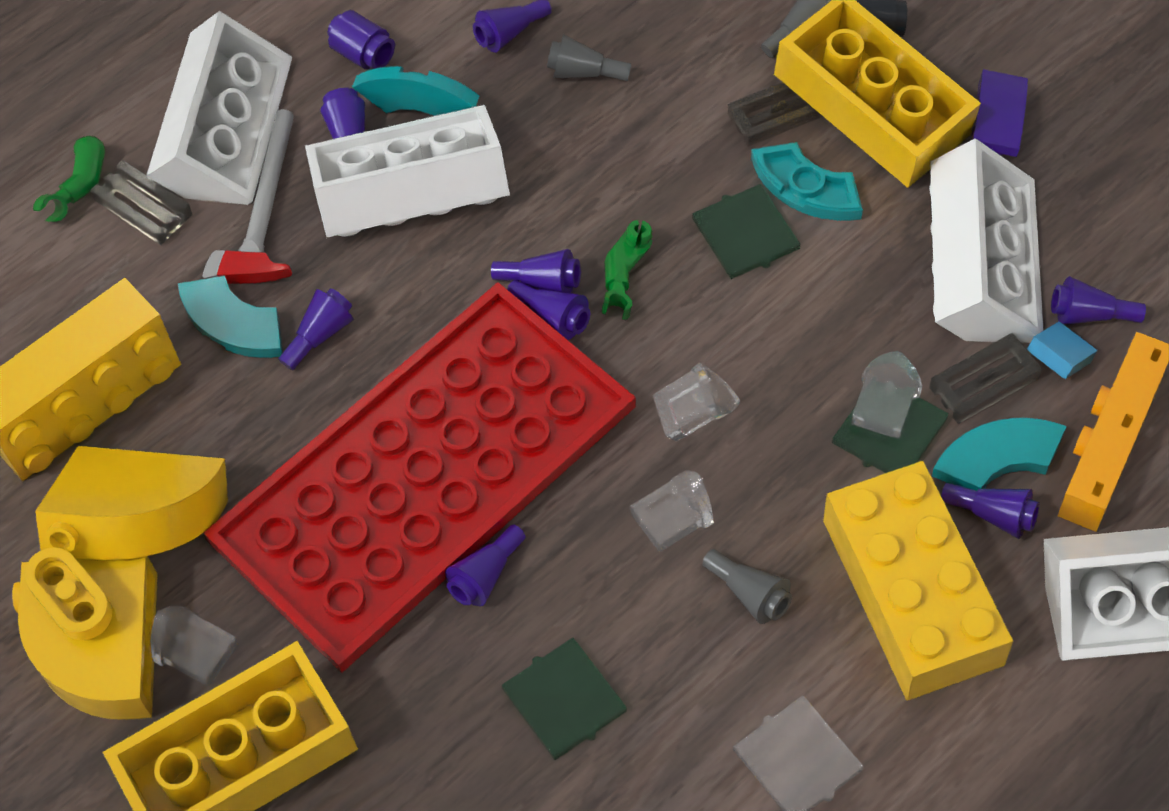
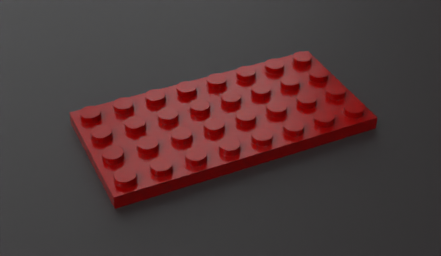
(419, 474)

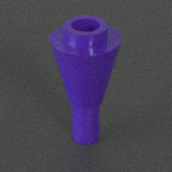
(499, 26)
(550, 271)
(1084, 303)
(561, 310)
(322, 319)
(1005, 508)
(476, 575)

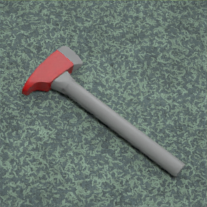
(251, 262)

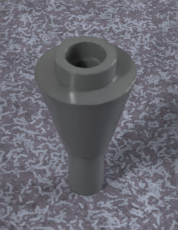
(797, 15)
(577, 60)
(760, 592)

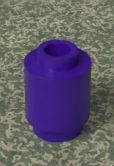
(360, 40)

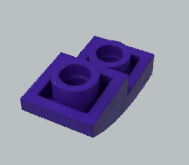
(1001, 112)

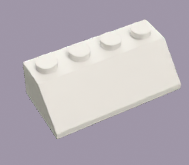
(220, 114)
(407, 171)
(984, 246)
(1109, 592)

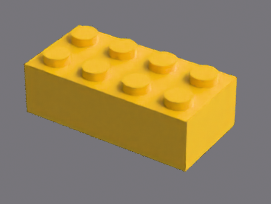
(876, 89)
(80, 377)
(916, 580)
(236, 742)

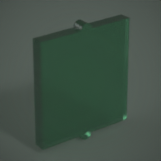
(746, 231)
(889, 452)
(564, 698)

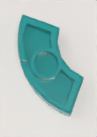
(432, 94)
(806, 185)
(229, 321)
(999, 449)

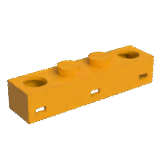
(1112, 439)

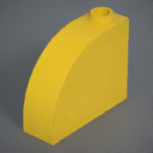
(130, 503)
(107, 673)

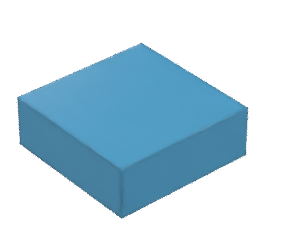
(1062, 350)

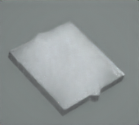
(798, 757)

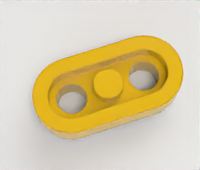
(70, 596)

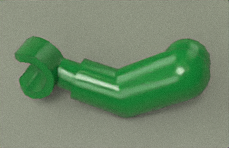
(87, 170)
(619, 263)

